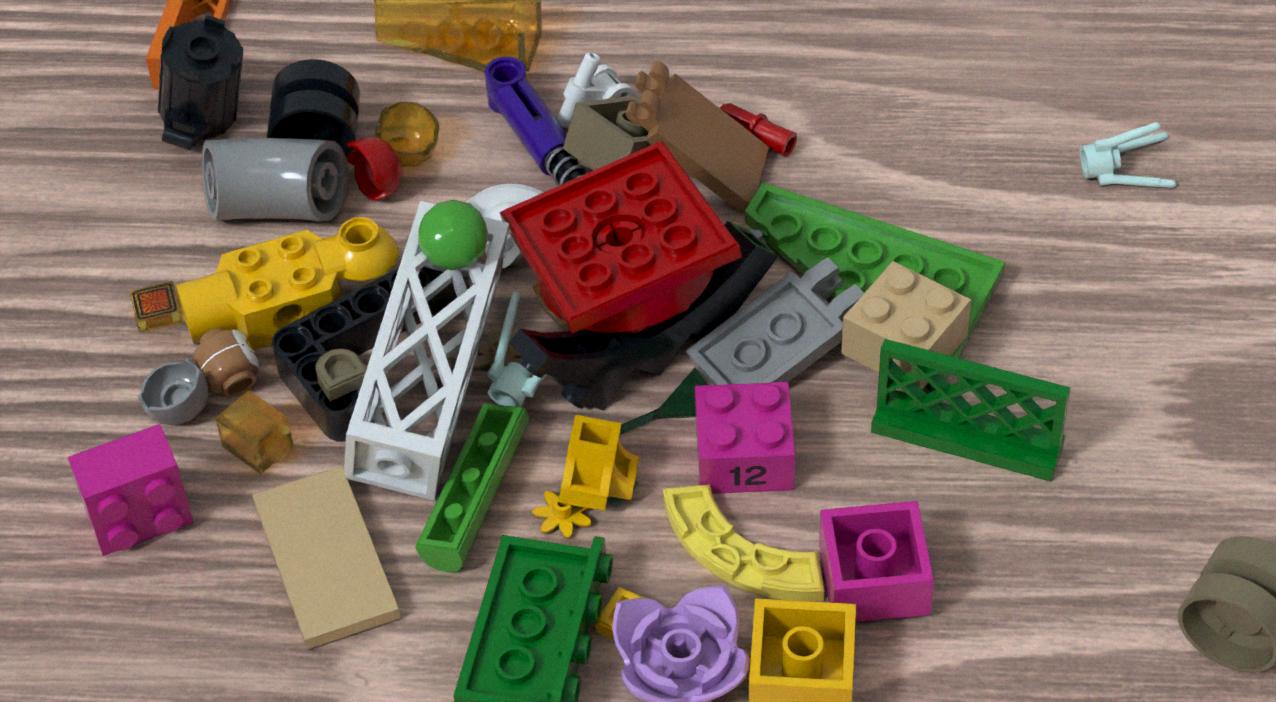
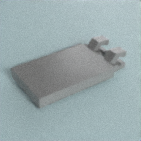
(778, 330)

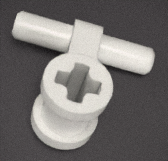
(591, 84)

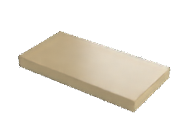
(325, 557)

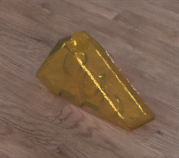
(462, 30)

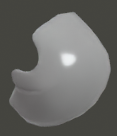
(174, 392)

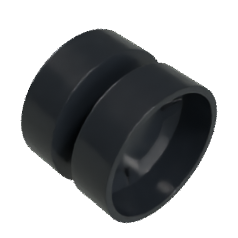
(315, 103)

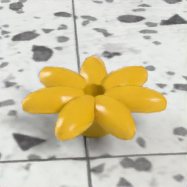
(560, 515)

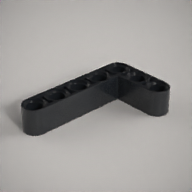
(342, 324)

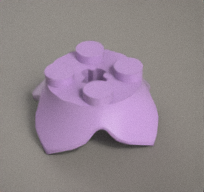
(658, 639)

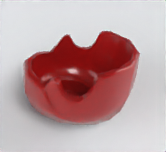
(375, 167)

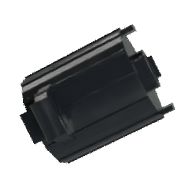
(198, 81)

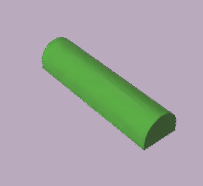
(471, 486)

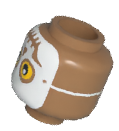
(227, 361)

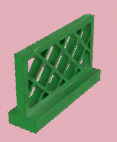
(964, 428)

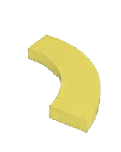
(734, 559)

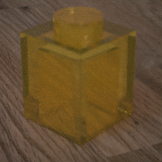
(254, 432)

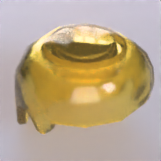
(410, 131)

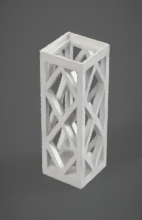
(393, 454)

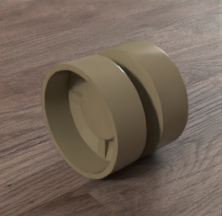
(1234, 606)

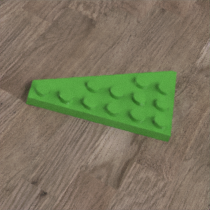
(863, 247)

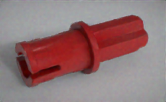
(776, 137)

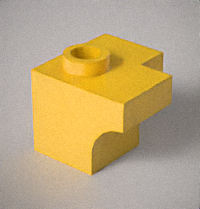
(596, 465)

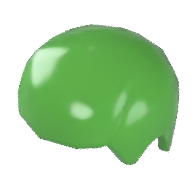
(452, 234)

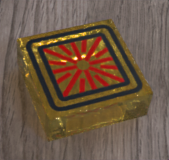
(155, 306)

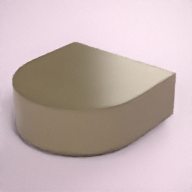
(340, 372)

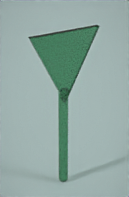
(678, 405)

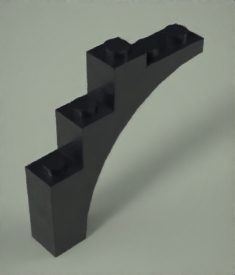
(597, 364)

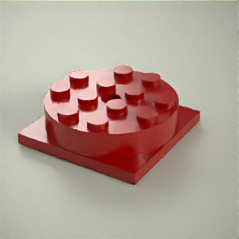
(622, 243)

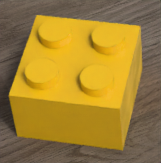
(802, 651)

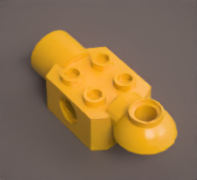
(284, 280)

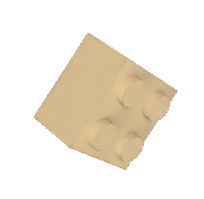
(908, 311)

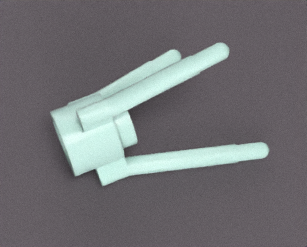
(1104, 157)
(513, 382)

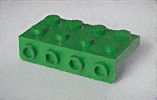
(535, 622)

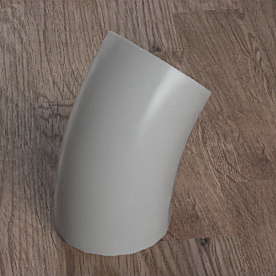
(274, 178)

